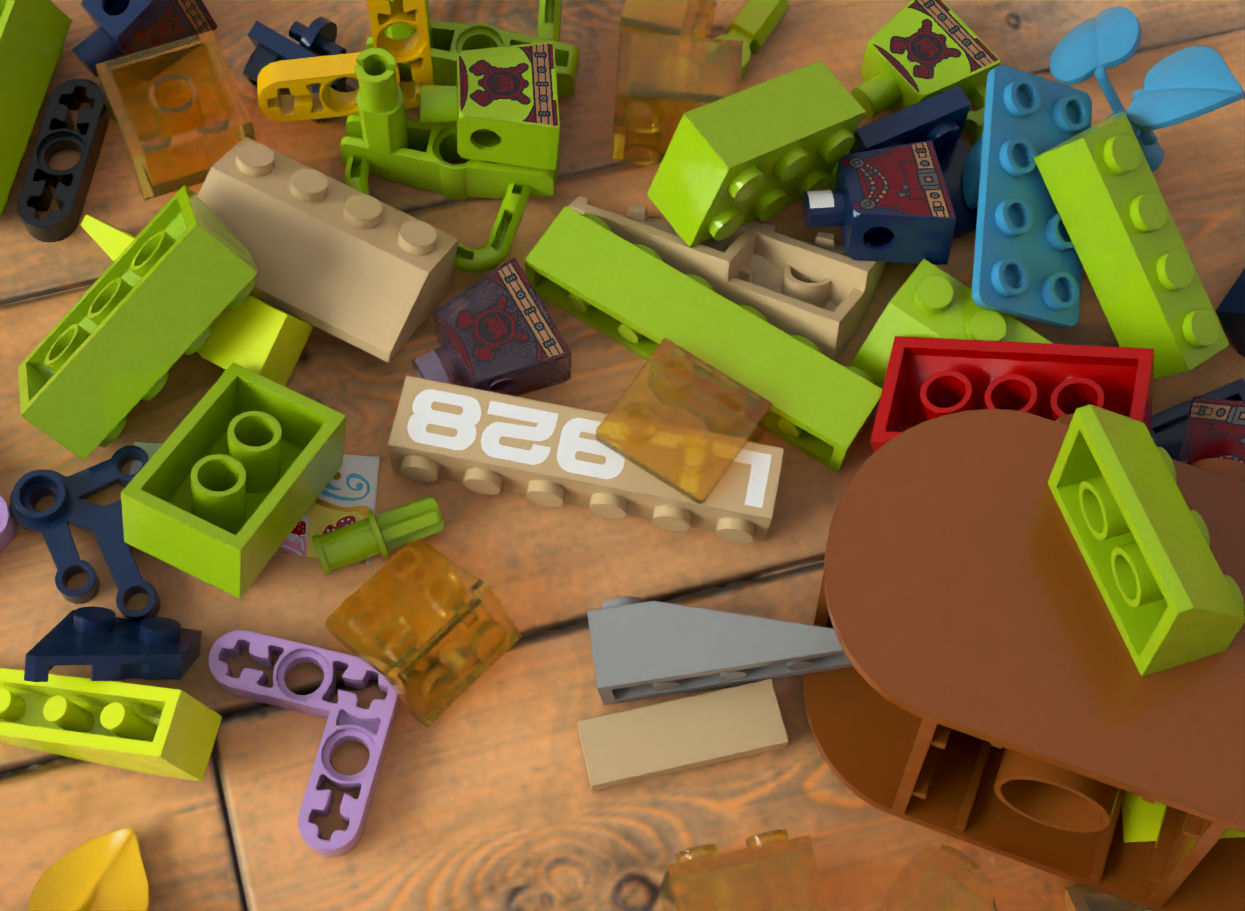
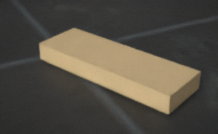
(682, 734)

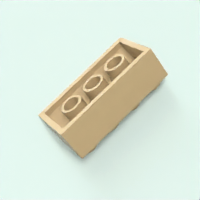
(330, 248)

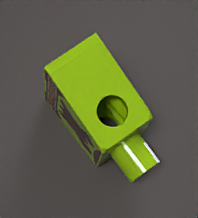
(921, 56)
(501, 105)

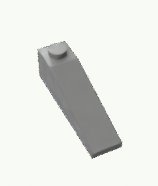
(679, 649)

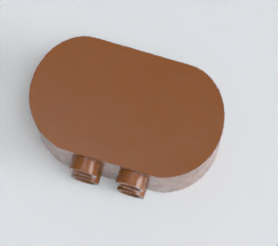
(999, 683)

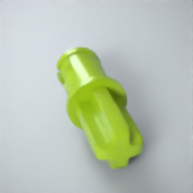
(378, 534)

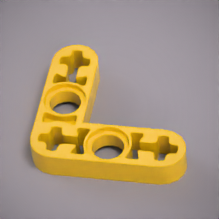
(329, 103)

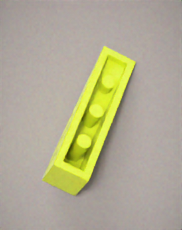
(248, 335)
(109, 723)

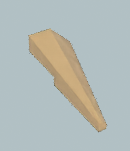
(792, 281)

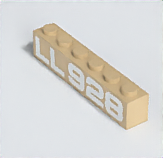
(555, 459)

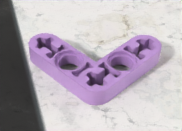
(344, 723)

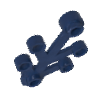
(103, 521)

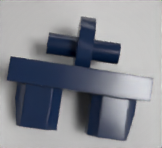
(314, 42)

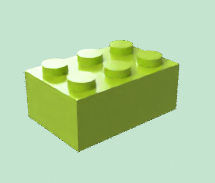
(754, 153)
(233, 479)

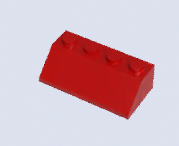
(1044, 379)

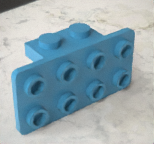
(1021, 245)

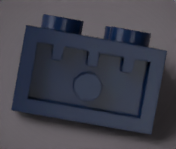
(937, 120)

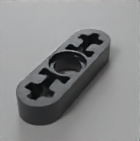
(70, 184)

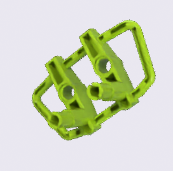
(418, 153)

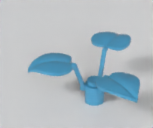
(1173, 90)

